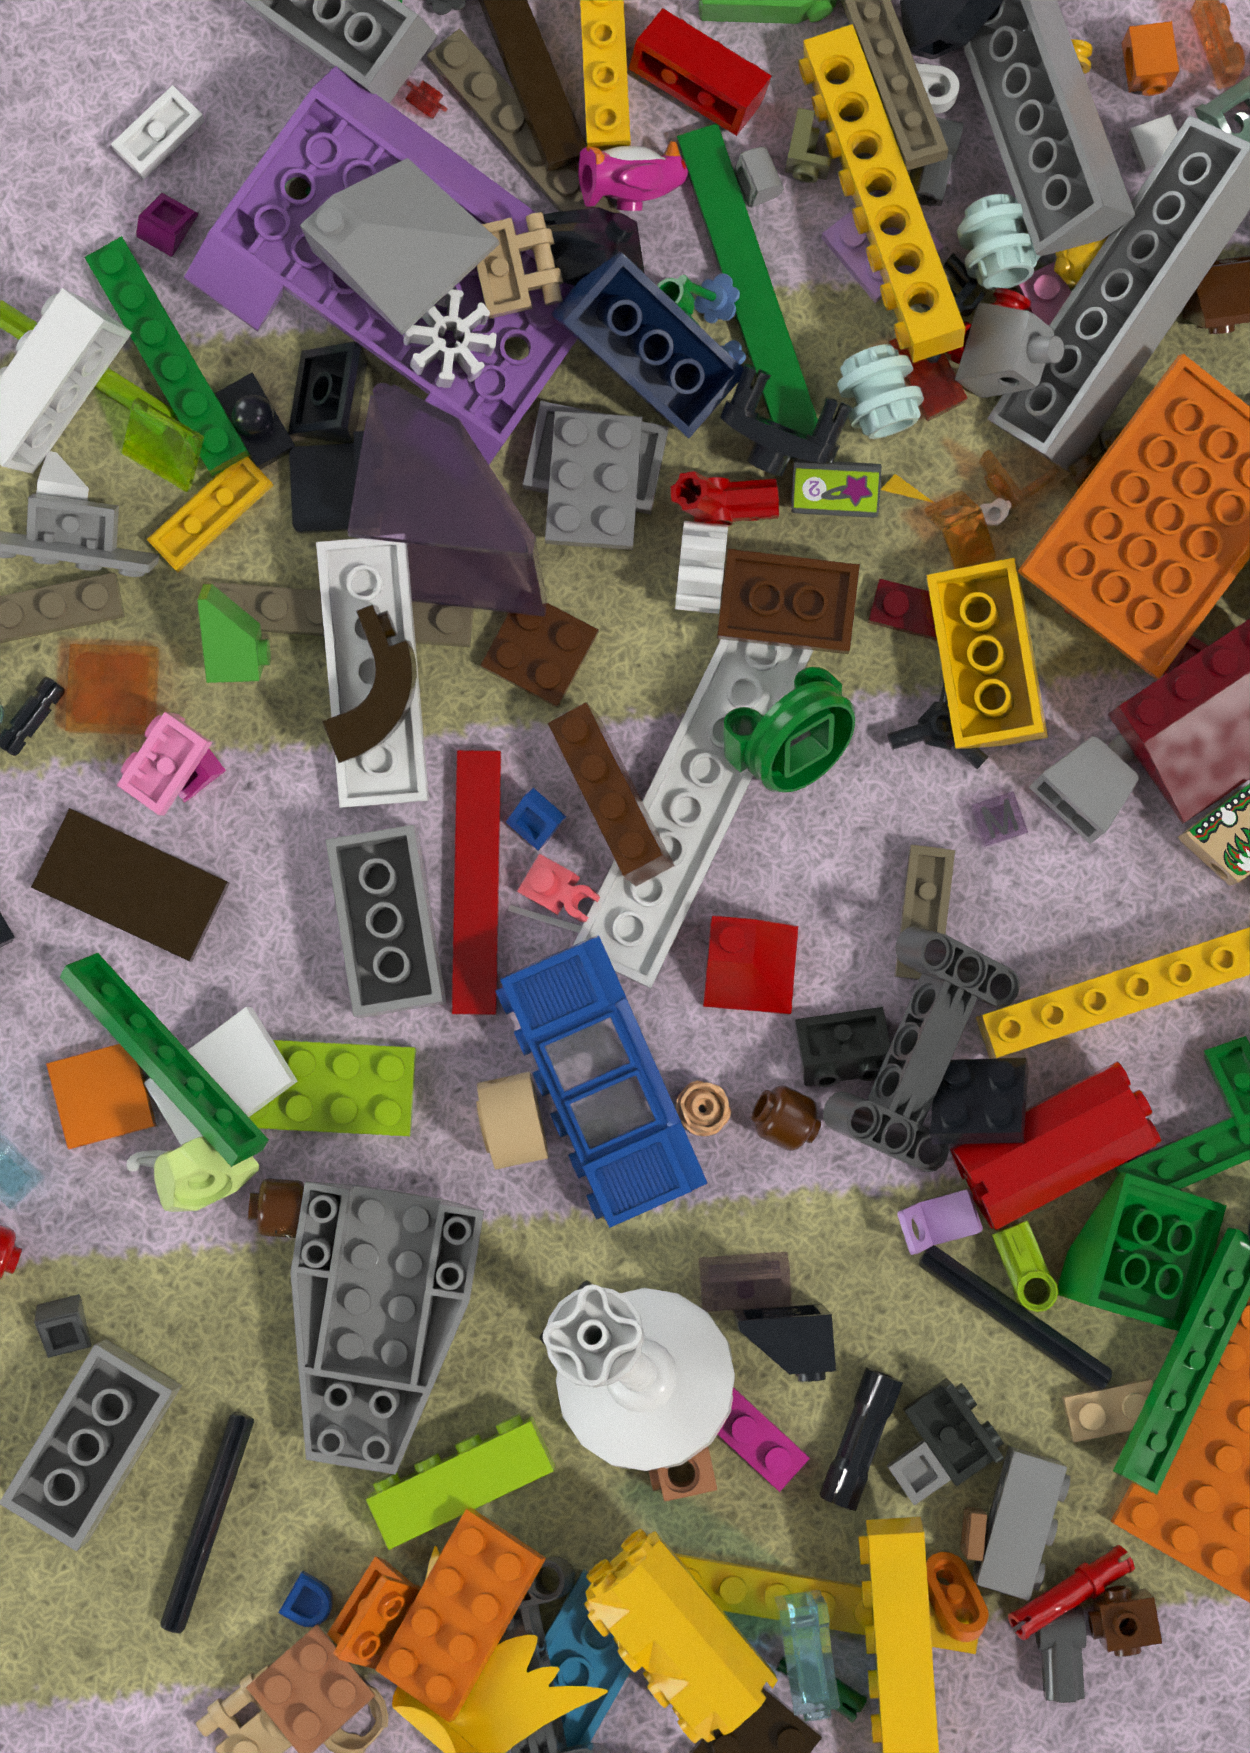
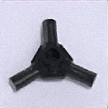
(935, 730)

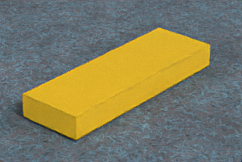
(209, 513)

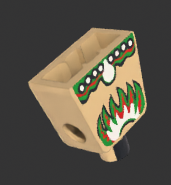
(1224, 838)

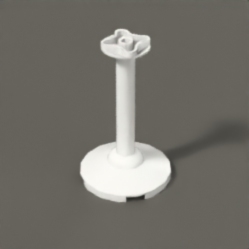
(640, 1375)

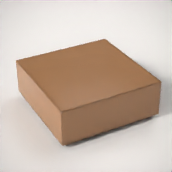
(973, 1533)

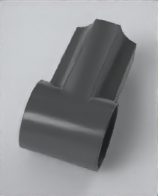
(931, 180)
(1062, 1656)

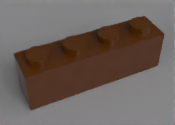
(611, 794)

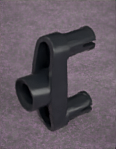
(776, 442)

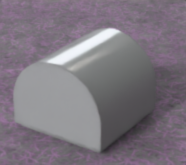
(757, 176)

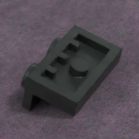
(842, 1046)

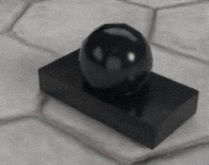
(255, 421)

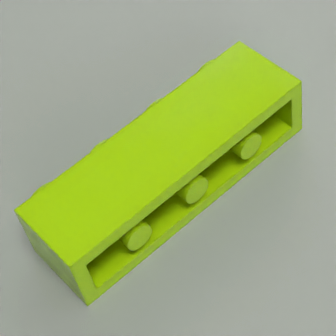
(461, 1481)

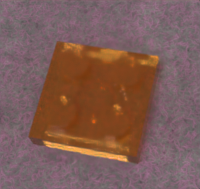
(111, 689)

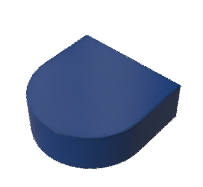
(308, 1601)

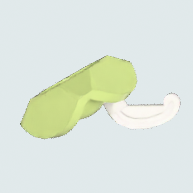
(193, 1174)

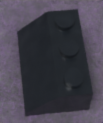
(793, 1337)

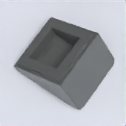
(62, 1326)

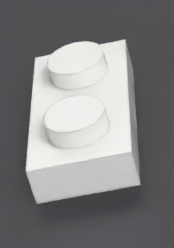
(158, 132)

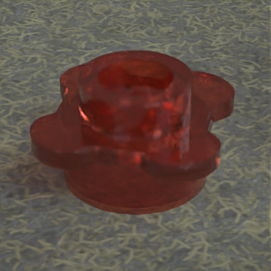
(425, 98)

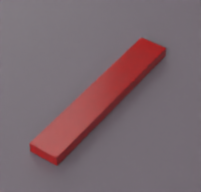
(476, 882)

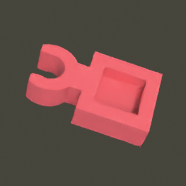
(554, 886)

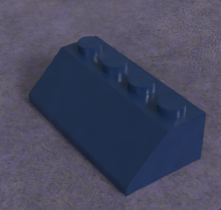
(649, 343)

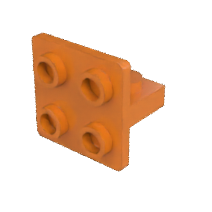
(372, 1614)

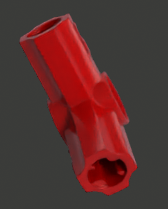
(724, 502)

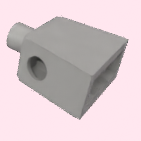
(1006, 351)
(1089, 785)

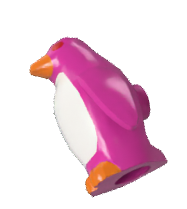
(629, 174)

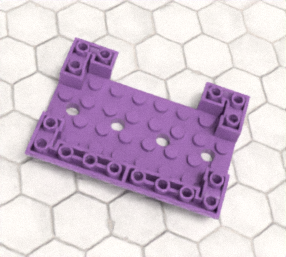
(260, 249)

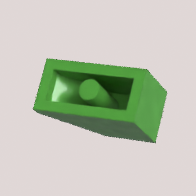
(230, 639)

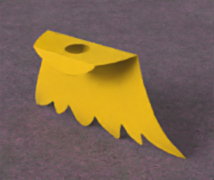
(503, 1704)

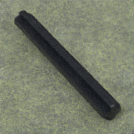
(1015, 1318)
(207, 1523)

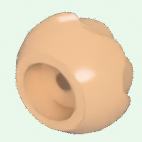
(712, 1099)

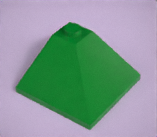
(1143, 1251)

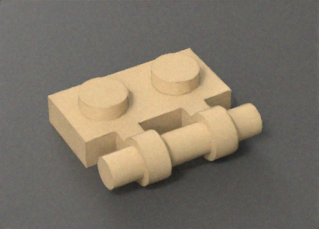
(502, 271)
(254, 1736)

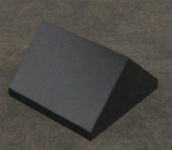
(329, 393)

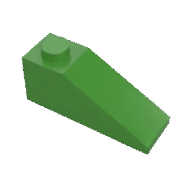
(765, 10)

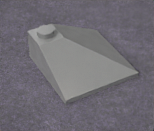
(398, 241)

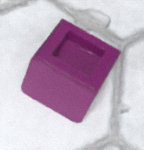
(165, 224)

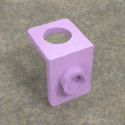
(940, 1220)

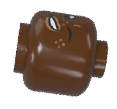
(277, 1207)

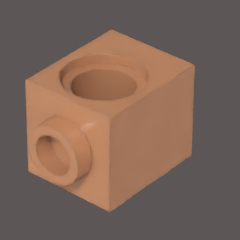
(701, 1481)

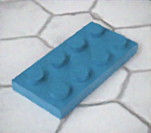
(584, 1660)

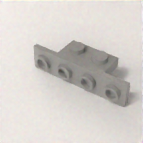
(75, 533)

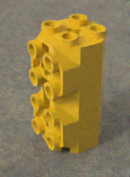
(678, 1636)

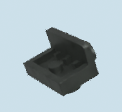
(953, 1431)

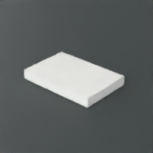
(241, 1061)

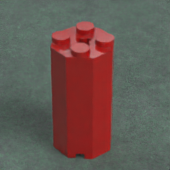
(1064, 1146)

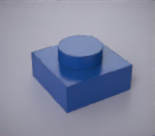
(535, 819)

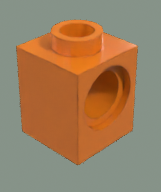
(1150, 58)

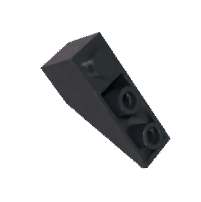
(943, 25)

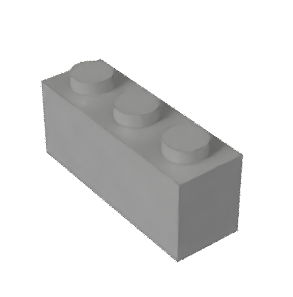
(1021, 1523)

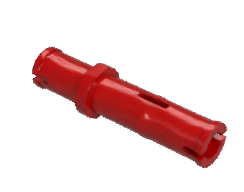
(1085, 1583)

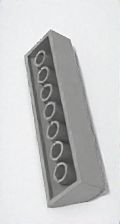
(1047, 126)
(1134, 291)

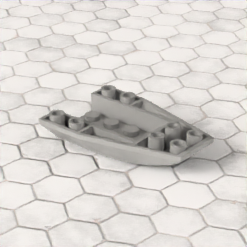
(375, 1313)

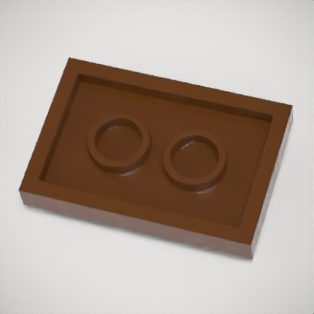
(788, 601)

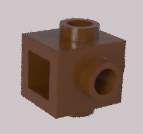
(1140, 1623)

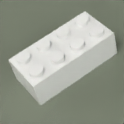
(53, 376)

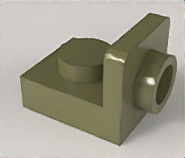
(801, 156)

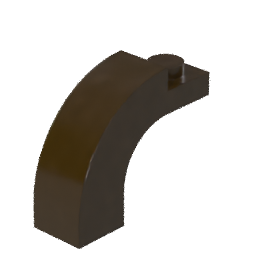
(389, 698)

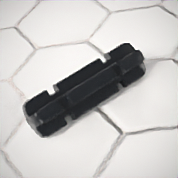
(30, 716)

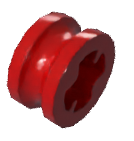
(1010, 299)

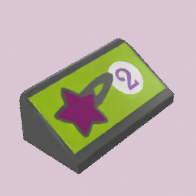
(836, 488)

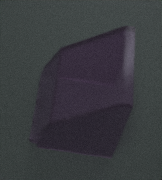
(436, 492)

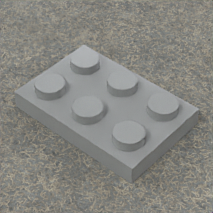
(539, 460)
(593, 480)

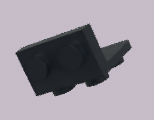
(324, 485)

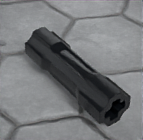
(850, 1468)

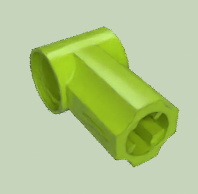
(1023, 1262)

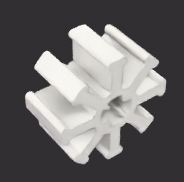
(461, 351)
(701, 567)

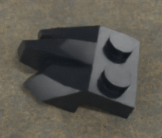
(589, 239)

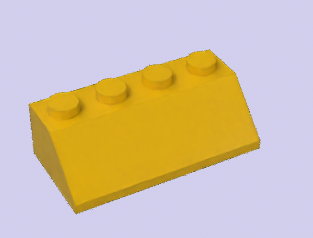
(987, 655)

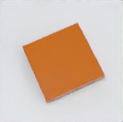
(100, 1096)

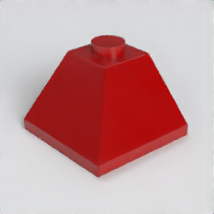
(750, 965)

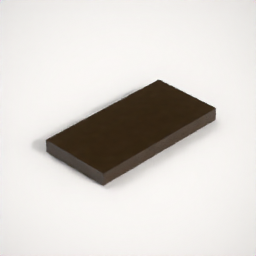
(130, 885)

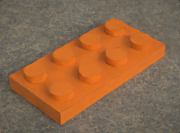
(460, 1614)

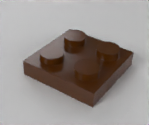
(540, 652)

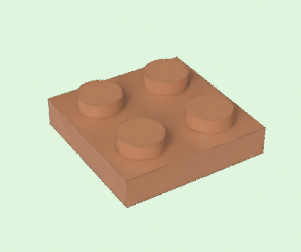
(310, 1691)

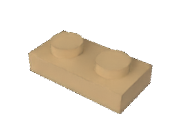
(1107, 1411)

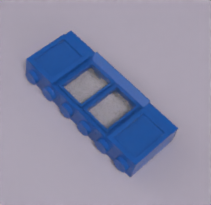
(601, 1082)

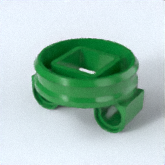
(765, 741)

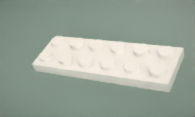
(351, 578)

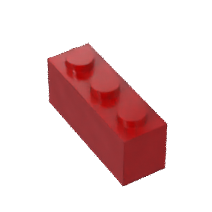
(699, 71)

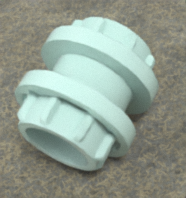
(998, 242)
(880, 391)

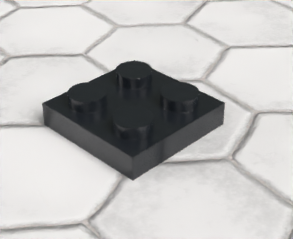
(981, 1102)

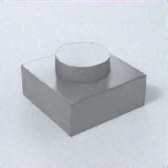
(918, 1472)

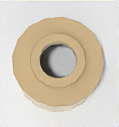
(511, 1120)

